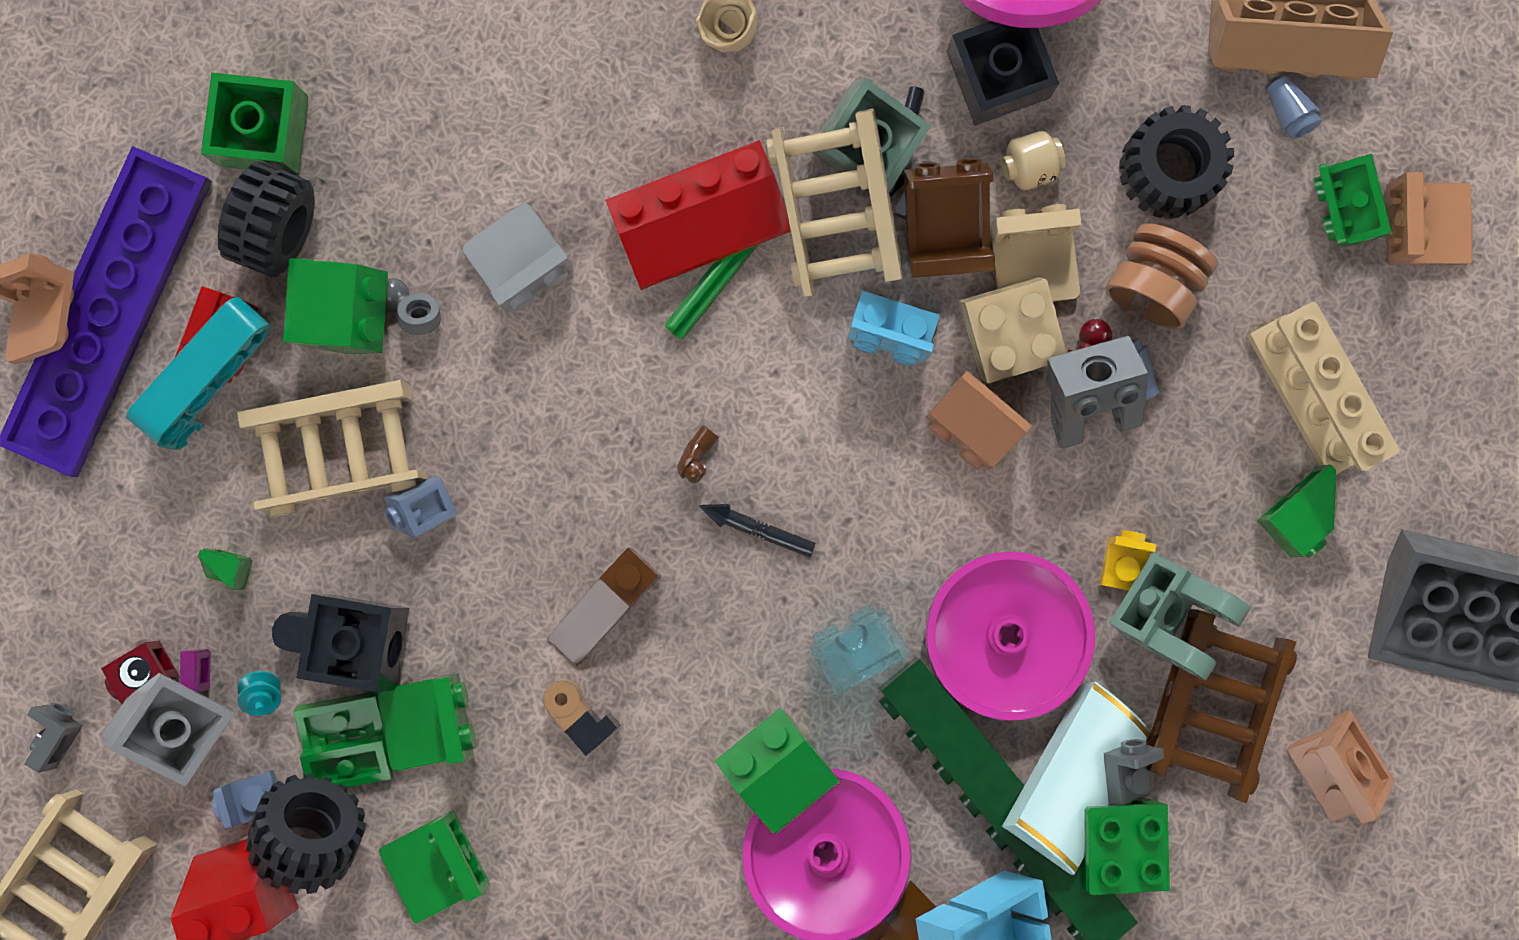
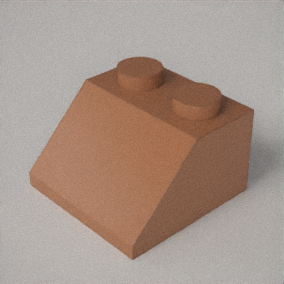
(977, 422)

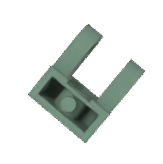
(1159, 605)

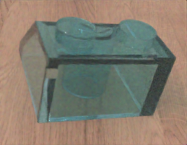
(858, 648)

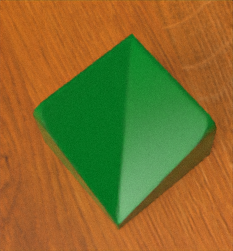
(225, 567)

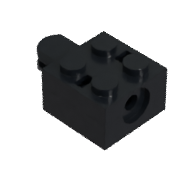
(345, 640)

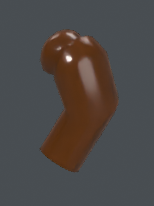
(694, 452)

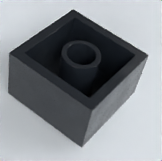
(1001, 69)

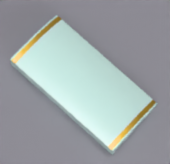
(1072, 776)

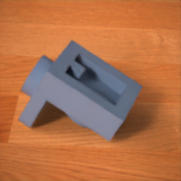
(419, 507)
(238, 800)

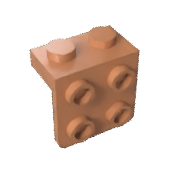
(40, 308)

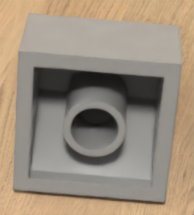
(166, 728)

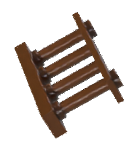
(1176, 712)

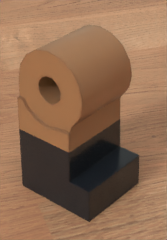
(576, 718)

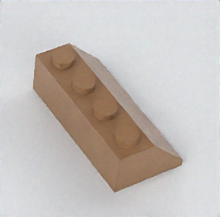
(1299, 37)

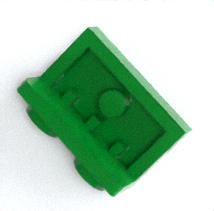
(1353, 201)

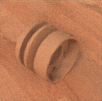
(1164, 269)

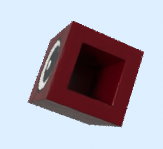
(136, 668)

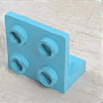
(893, 328)

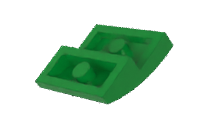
(348, 760)

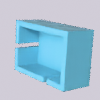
(987, 914)

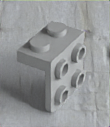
(517, 258)

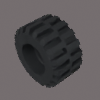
(1199, 138)
(265, 219)
(298, 860)

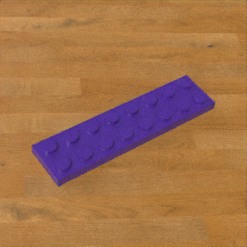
(111, 306)

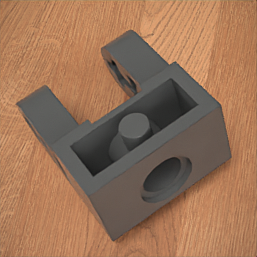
(1093, 382)

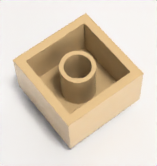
(1012, 329)

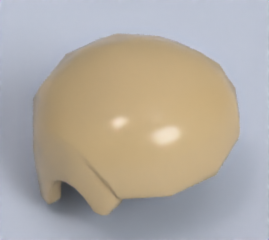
(737, 14)

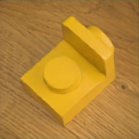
(1125, 559)

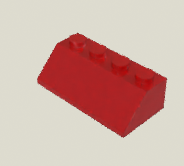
(699, 214)

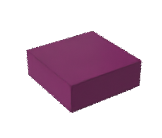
(195, 669)

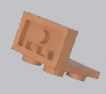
(1428, 222)

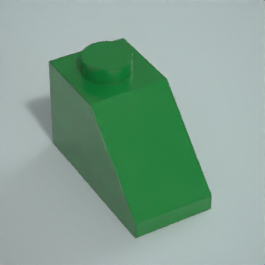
(1304, 514)

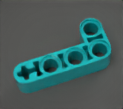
(197, 373)

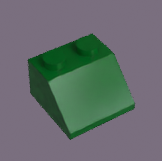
(335, 306)
(777, 771)

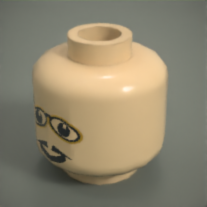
(1033, 160)

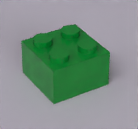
(254, 122)

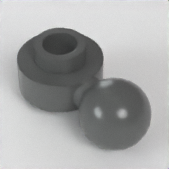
(412, 307)

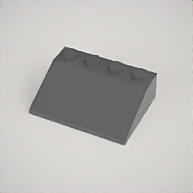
(1451, 609)

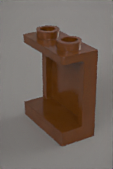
(948, 218)

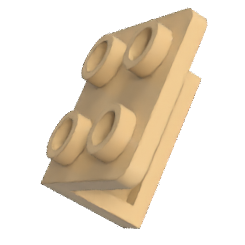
(1037, 247)

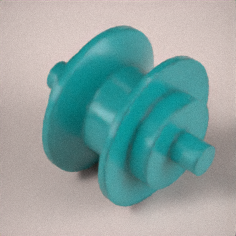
(259, 693)

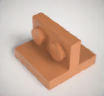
(1344, 770)

